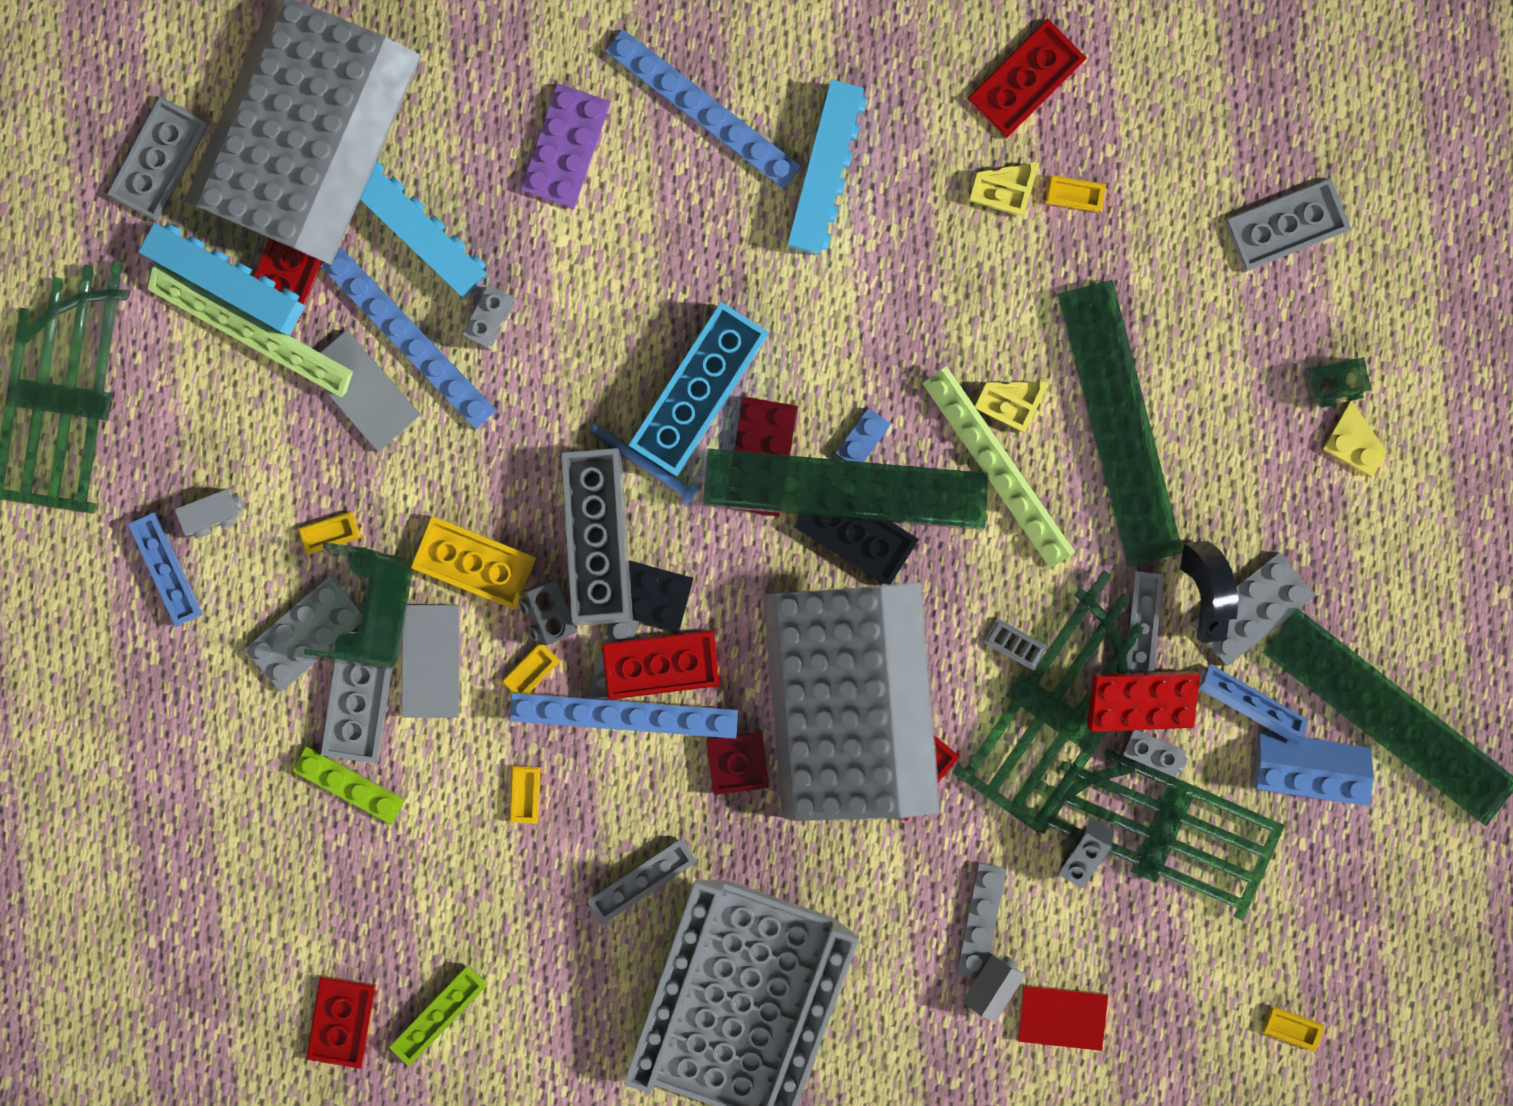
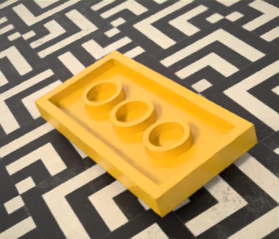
(473, 562)

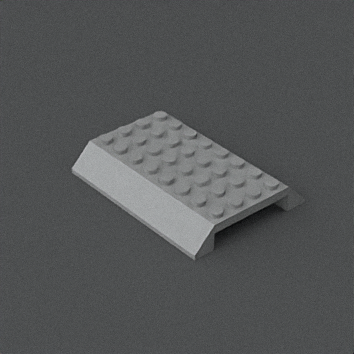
(303, 128)
(852, 703)
(742, 999)

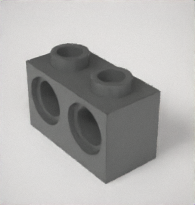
(553, 608)
(1086, 852)

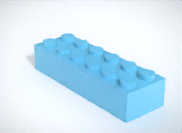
(699, 389)

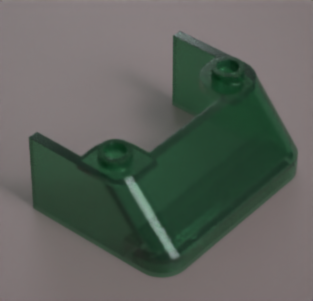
(383, 610)

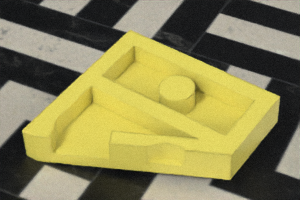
(1005, 188)
(1011, 402)
(1355, 442)

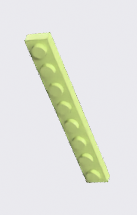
(250, 330)
(999, 466)

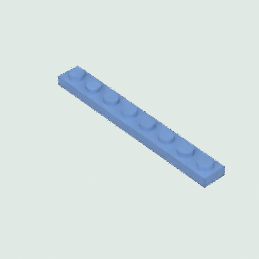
(703, 109)
(409, 339)
(624, 715)

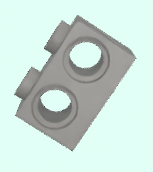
(489, 317)

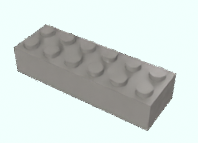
(596, 537)

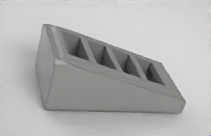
(1036, 656)

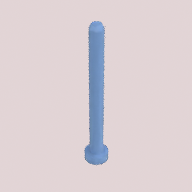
(640, 460)

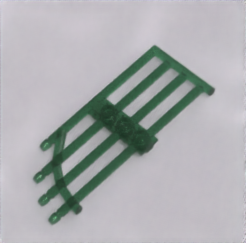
(56, 398)
(1051, 710)
(1165, 825)

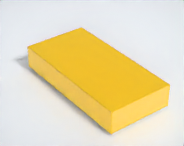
(1075, 194)
(334, 530)
(531, 670)
(524, 794)
(1293, 1028)

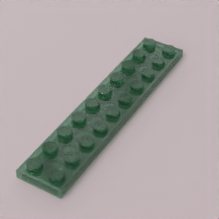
(1119, 423)
(845, 489)
(1390, 716)

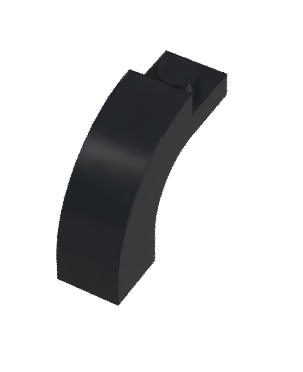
(1216, 589)

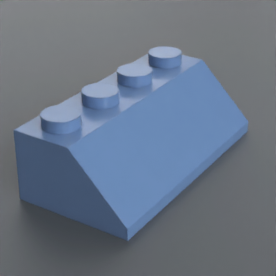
(1313, 769)

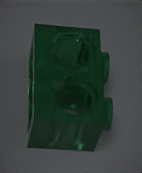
(1336, 377)

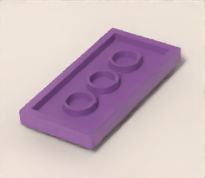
(566, 146)

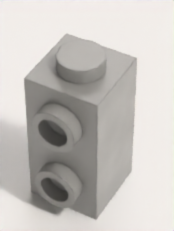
(209, 512)
(1154, 753)
(994, 987)

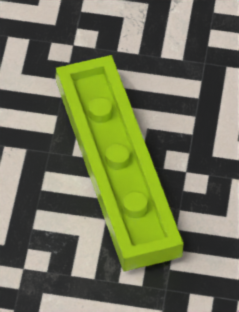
(349, 785)
(438, 1015)

